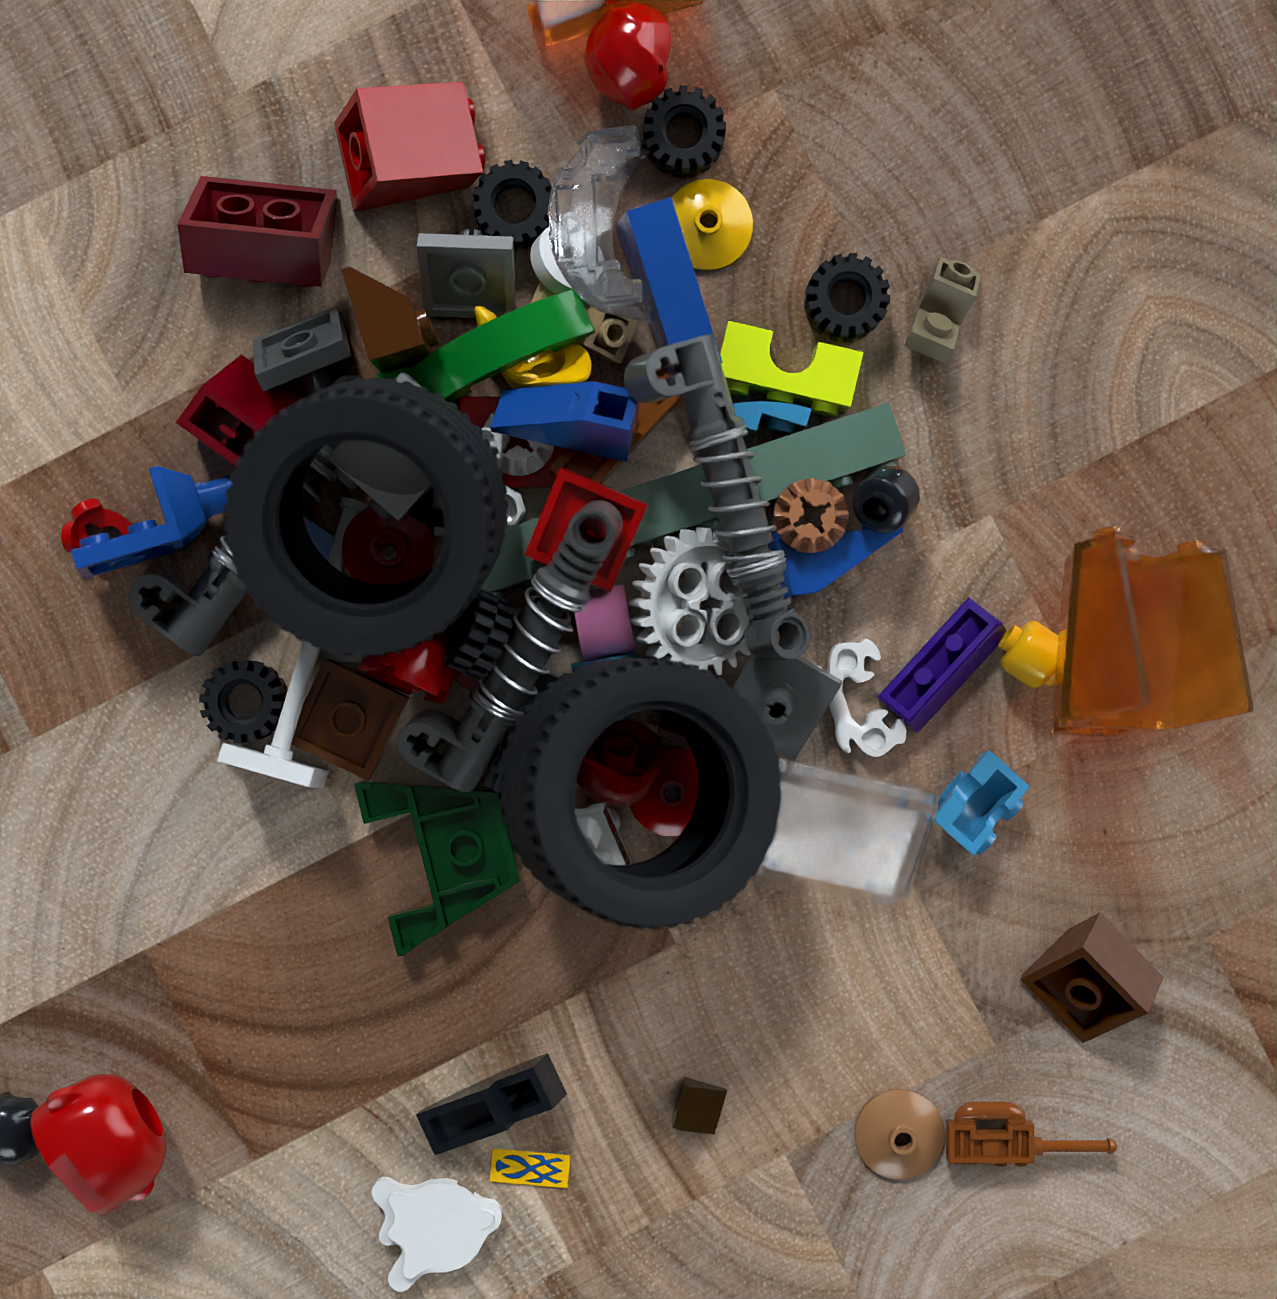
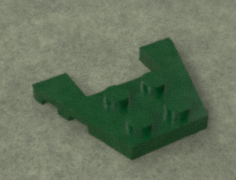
(460, 846)

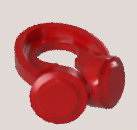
(88, 513)

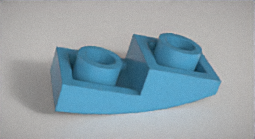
(780, 416)

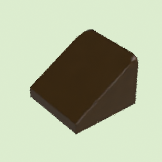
(698, 1107)

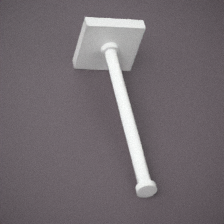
(276, 758)

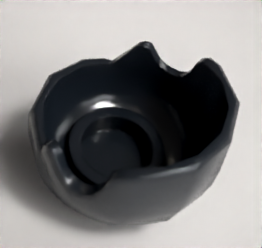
(15, 1129)

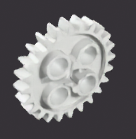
(665, 603)

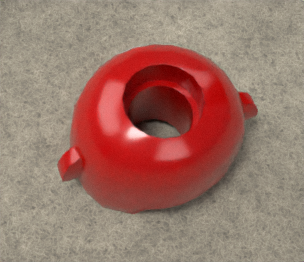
(101, 1141)

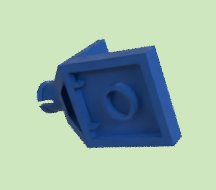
(185, 514)

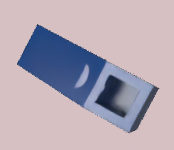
(571, 416)
(814, 571)

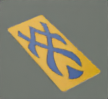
(530, 1168)

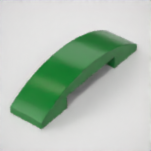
(504, 343)

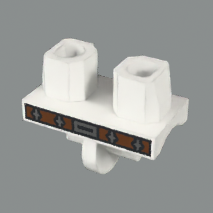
(600, 830)

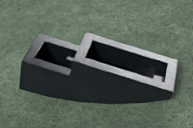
(492, 1105)

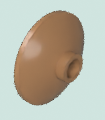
(895, 1113)

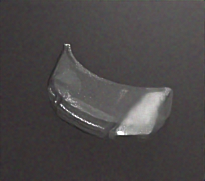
(583, 219)

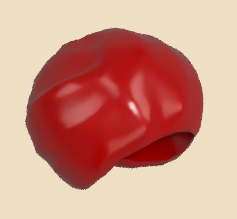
(629, 54)

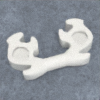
(874, 736)

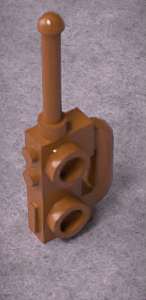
(1007, 1144)

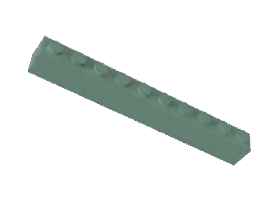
(680, 501)

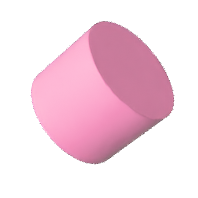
(605, 625)

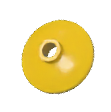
(729, 238)

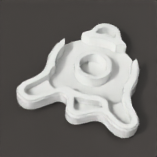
(434, 1226)

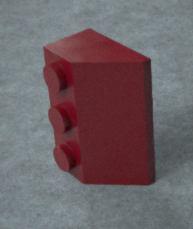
(258, 231)

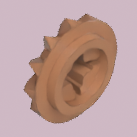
(807, 537)

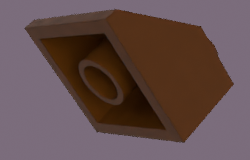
(389, 323)
(1093, 979)

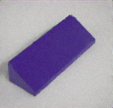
(943, 665)

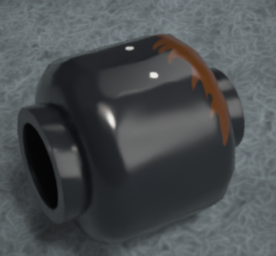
(886, 499)

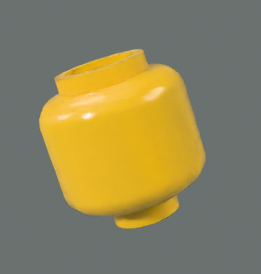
(1030, 654)

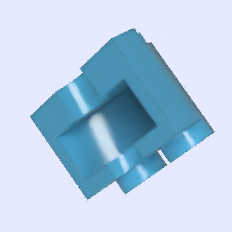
(978, 800)

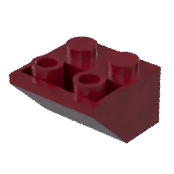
(233, 409)

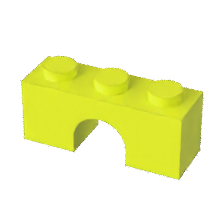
(824, 385)

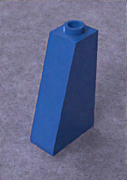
(662, 261)

